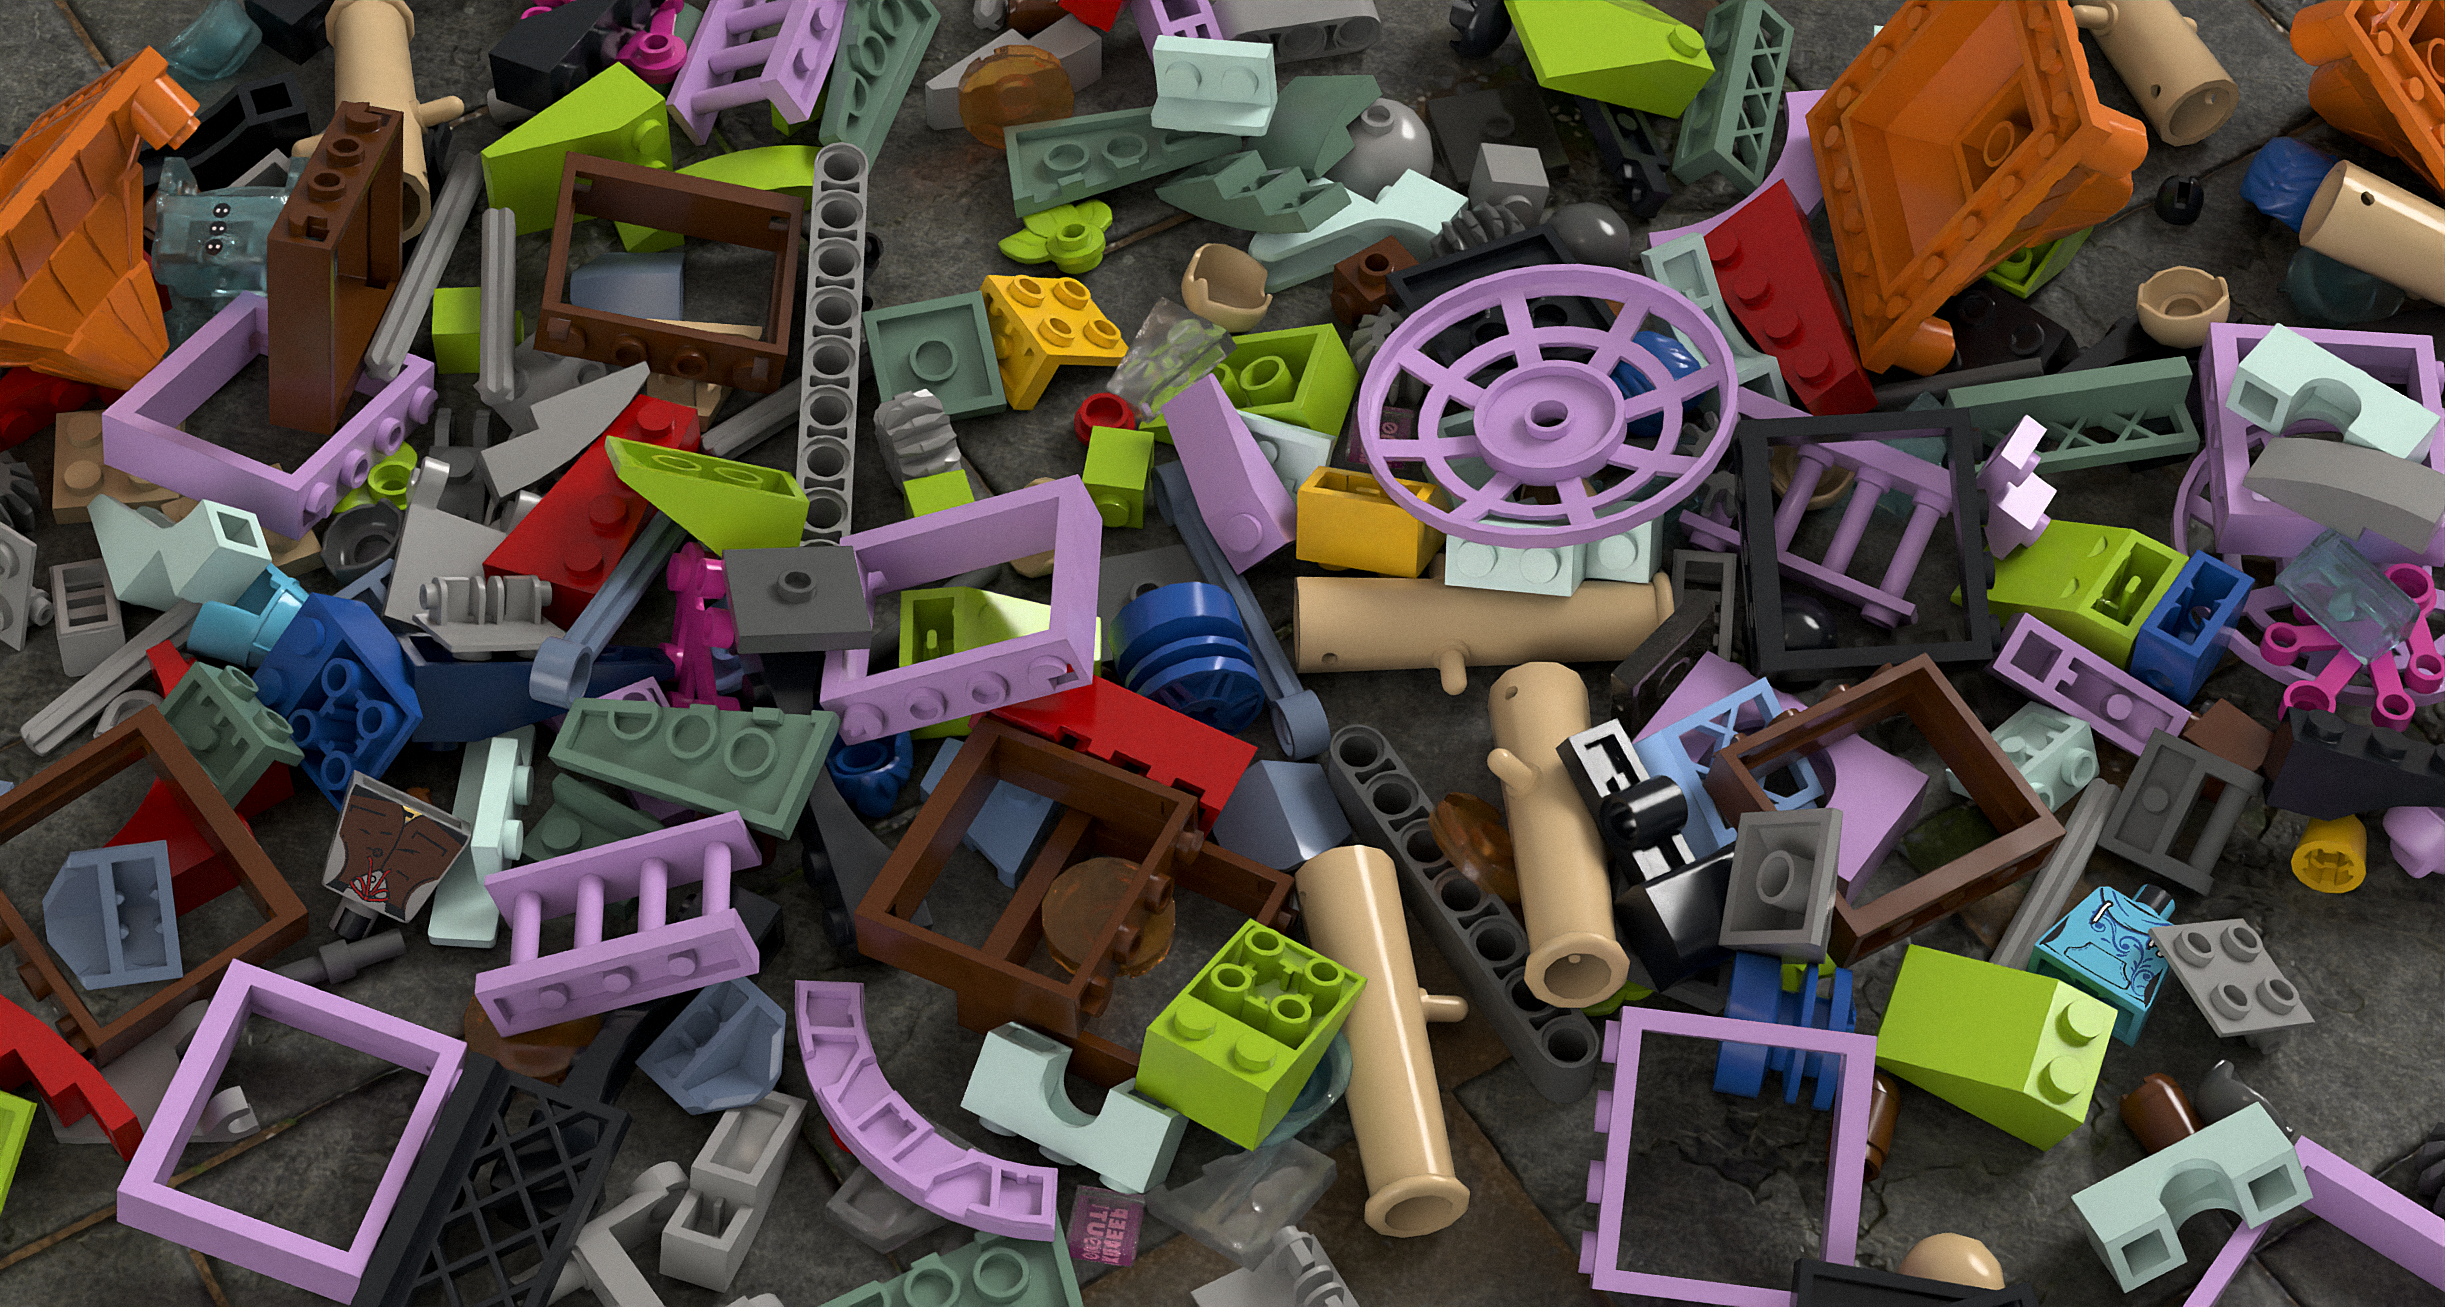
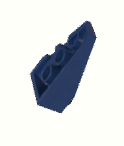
(493, 696)

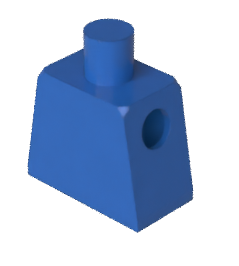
(2174, 651)

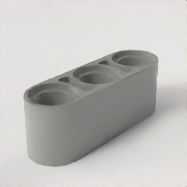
(1300, 27)

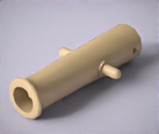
(2162, 65)
(376, 68)
(2378, 231)
(1449, 627)
(1554, 838)
(1393, 1098)

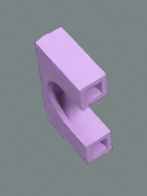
(1870, 786)

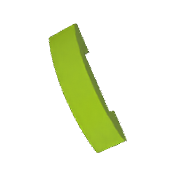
(772, 168)

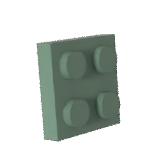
(937, 348)

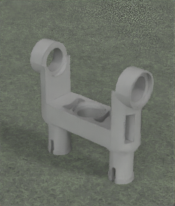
(601, 1248)

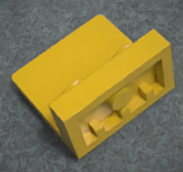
(1044, 326)

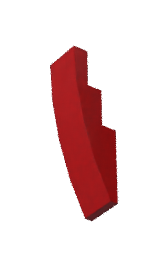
(62, 1078)

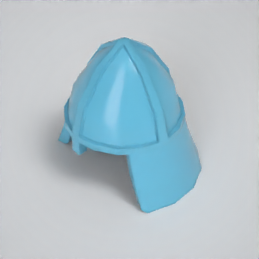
(252, 626)

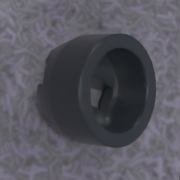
(2179, 213)

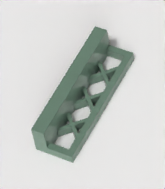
(1716, 113)
(2071, 401)

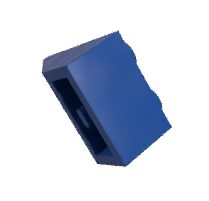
(341, 690)

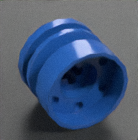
(1188, 654)
(1759, 996)

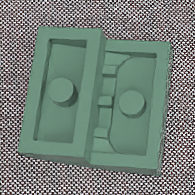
(1312, 122)

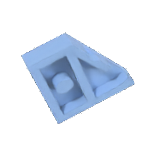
(1006, 825)

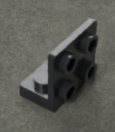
(2000, 329)

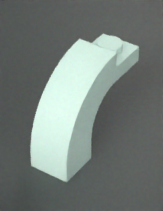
(1688, 270)

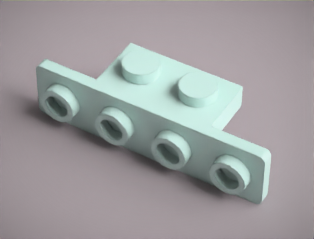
(490, 796)

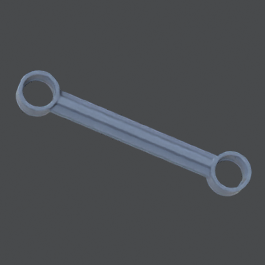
(565, 664)
(1295, 713)

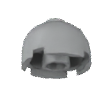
(1387, 144)

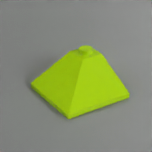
(1613, 52)

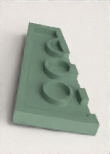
(874, 69)
(1098, 152)
(702, 756)
(980, 1276)

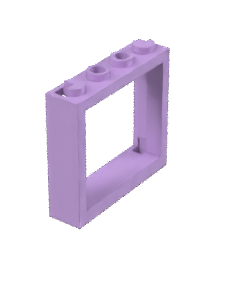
(144, 440)
(2266, 526)
(990, 676)
(1615, 1116)
(2356, 1206)
(237, 1238)

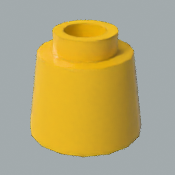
(2331, 855)

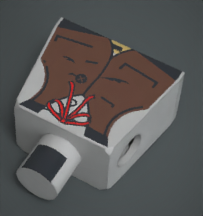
(387, 855)

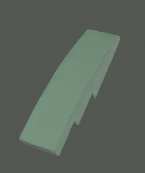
(1248, 197)

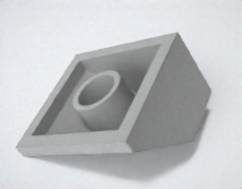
(1783, 884)

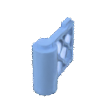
(1665, 755)

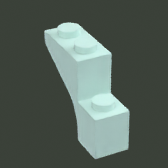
(1407, 211)
(160, 561)
(1560, 570)

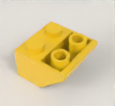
(1354, 524)

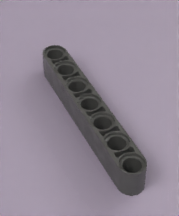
(1461, 937)

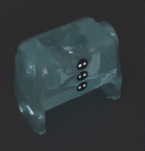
(217, 237)

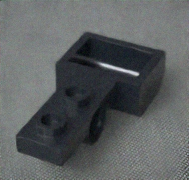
(1674, 899)

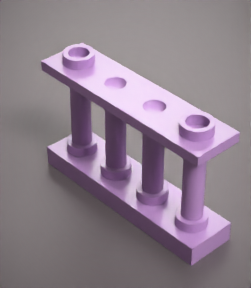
(793, 68)
(1877, 470)
(629, 968)

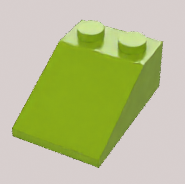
(604, 118)
(1286, 376)
(714, 497)
(1995, 1042)

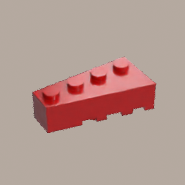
(1786, 303)
(591, 514)
(1136, 737)

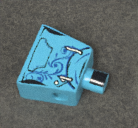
(2109, 954)

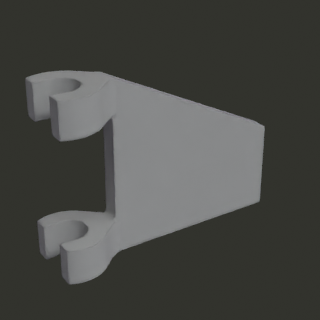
(439, 542)
(143, 1078)

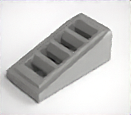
(1712, 569)
(86, 621)

